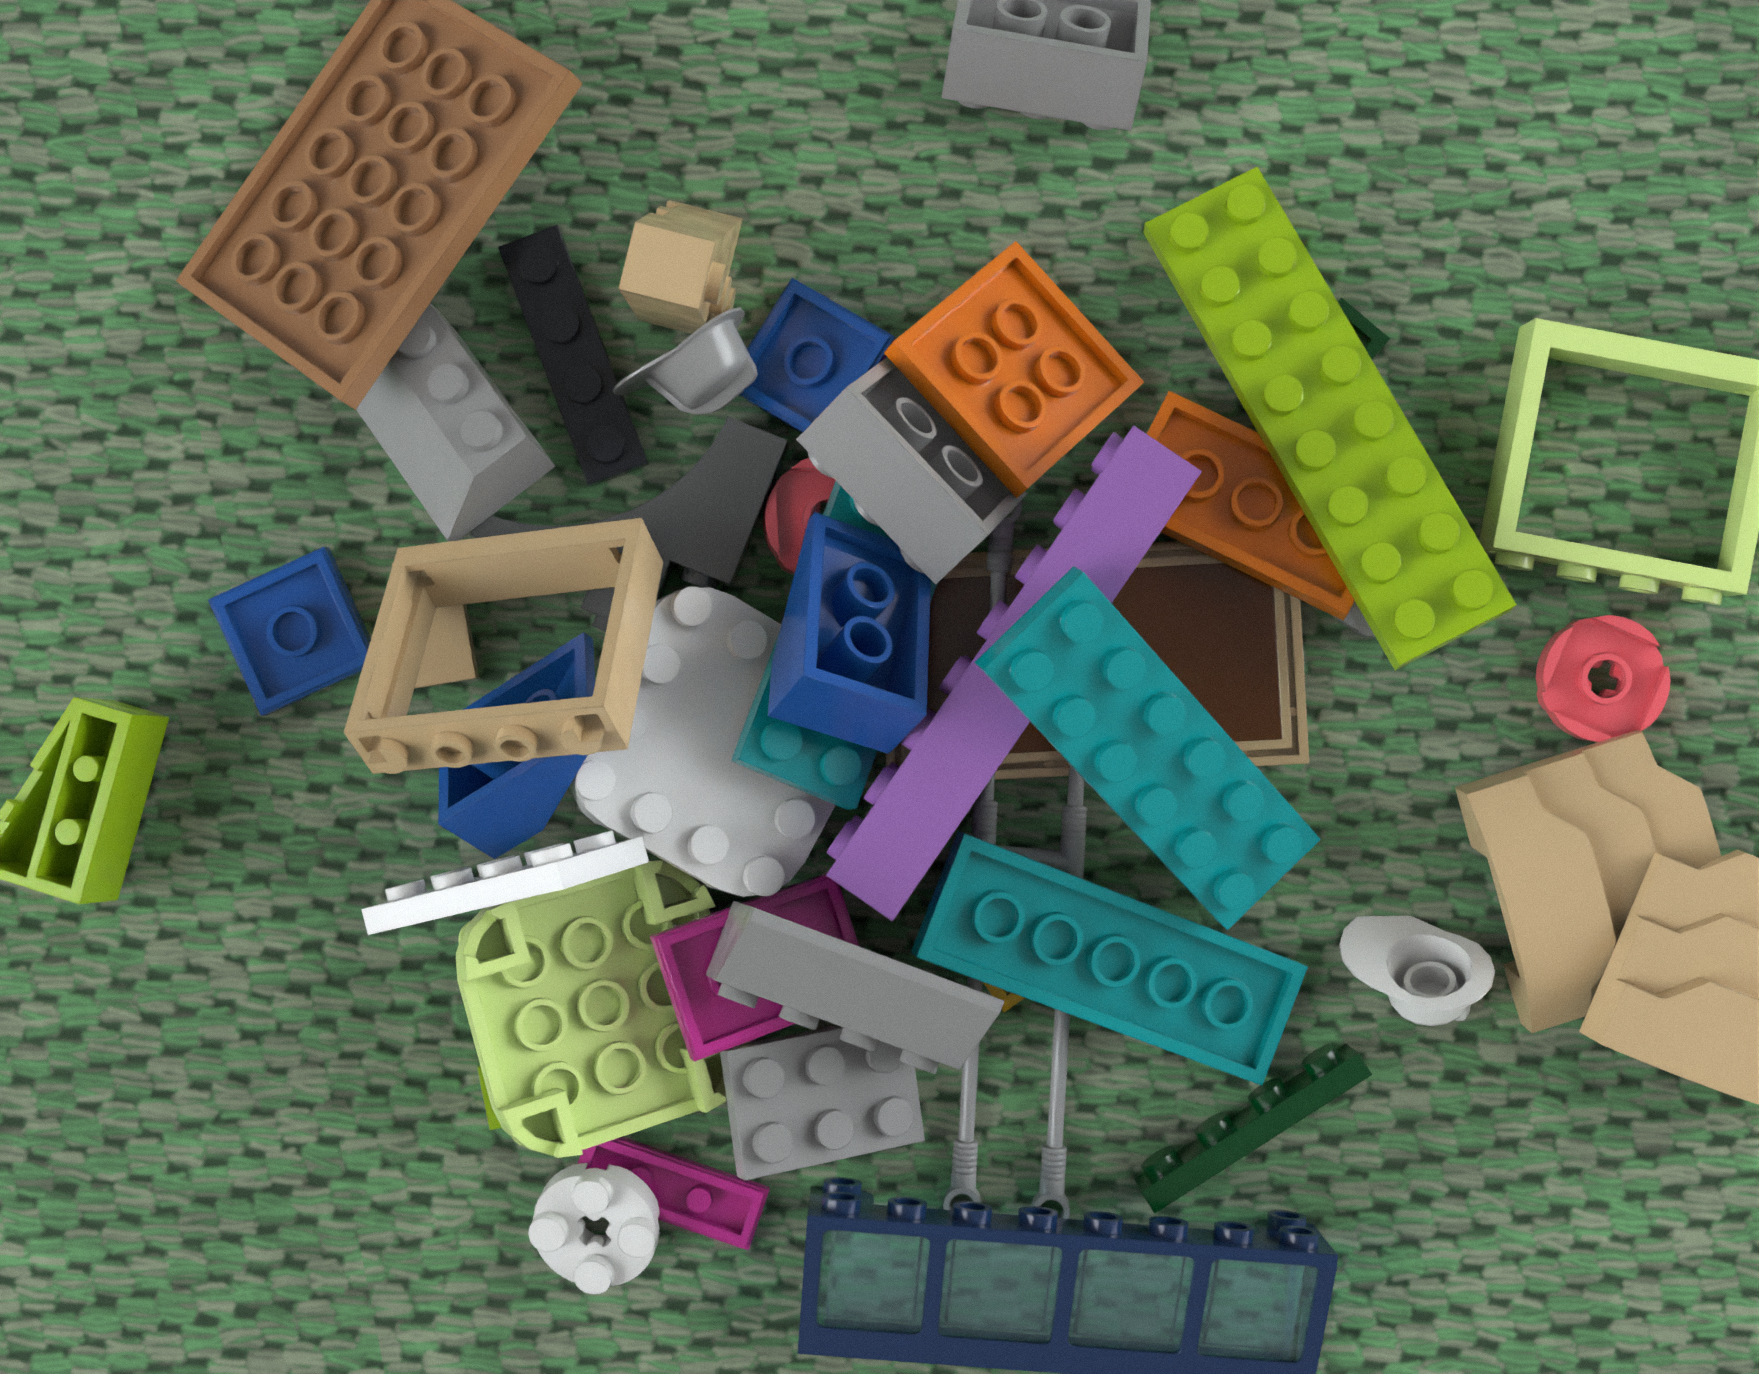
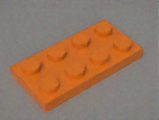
(1244, 507)

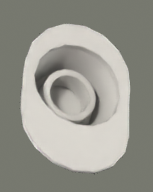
(1419, 966)

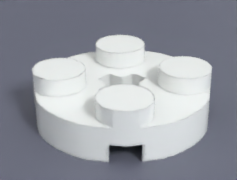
(591, 1258)

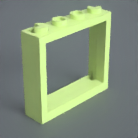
(1642, 357)

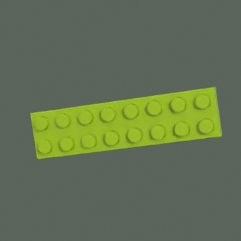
(1328, 419)

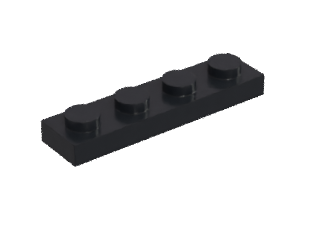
(573, 355)

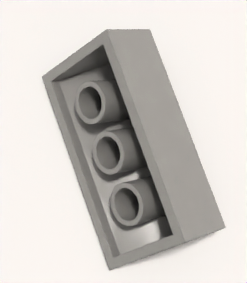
(849, 987)

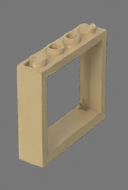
(494, 571)

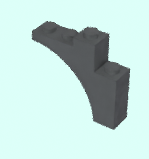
(700, 519)

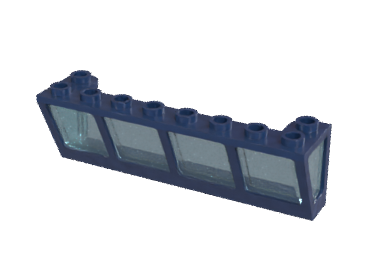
(1060, 1289)

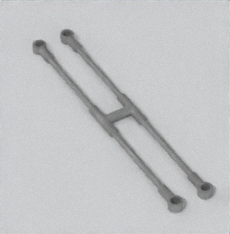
(1067, 859)

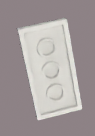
(505, 881)

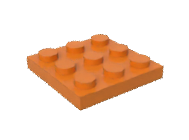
(1014, 368)

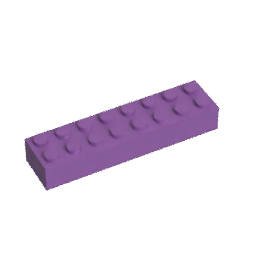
(977, 724)

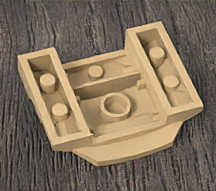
(1570, 856)
(1688, 975)

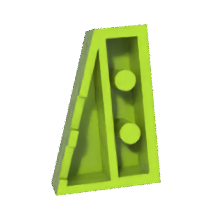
(82, 802)

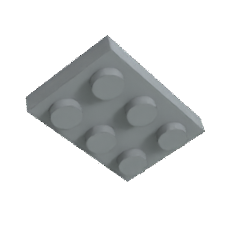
(816, 1101)

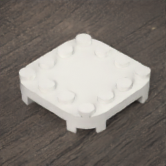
(678, 772)

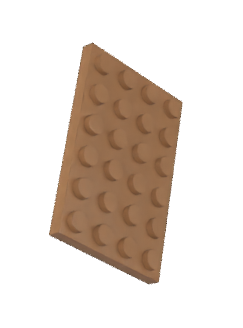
(377, 188)

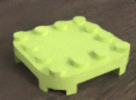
(578, 1011)

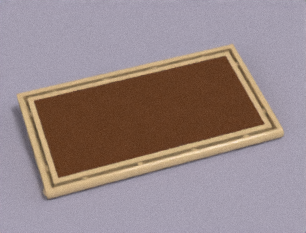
(1210, 623)

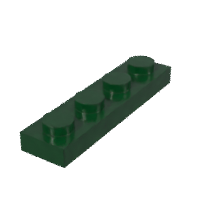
(1272, 1111)

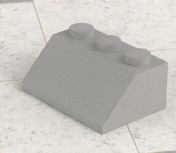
(1051, 58)
(450, 429)
(907, 470)

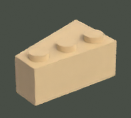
(680, 266)

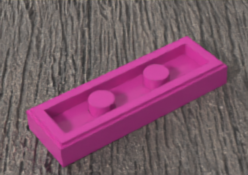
(688, 1191)

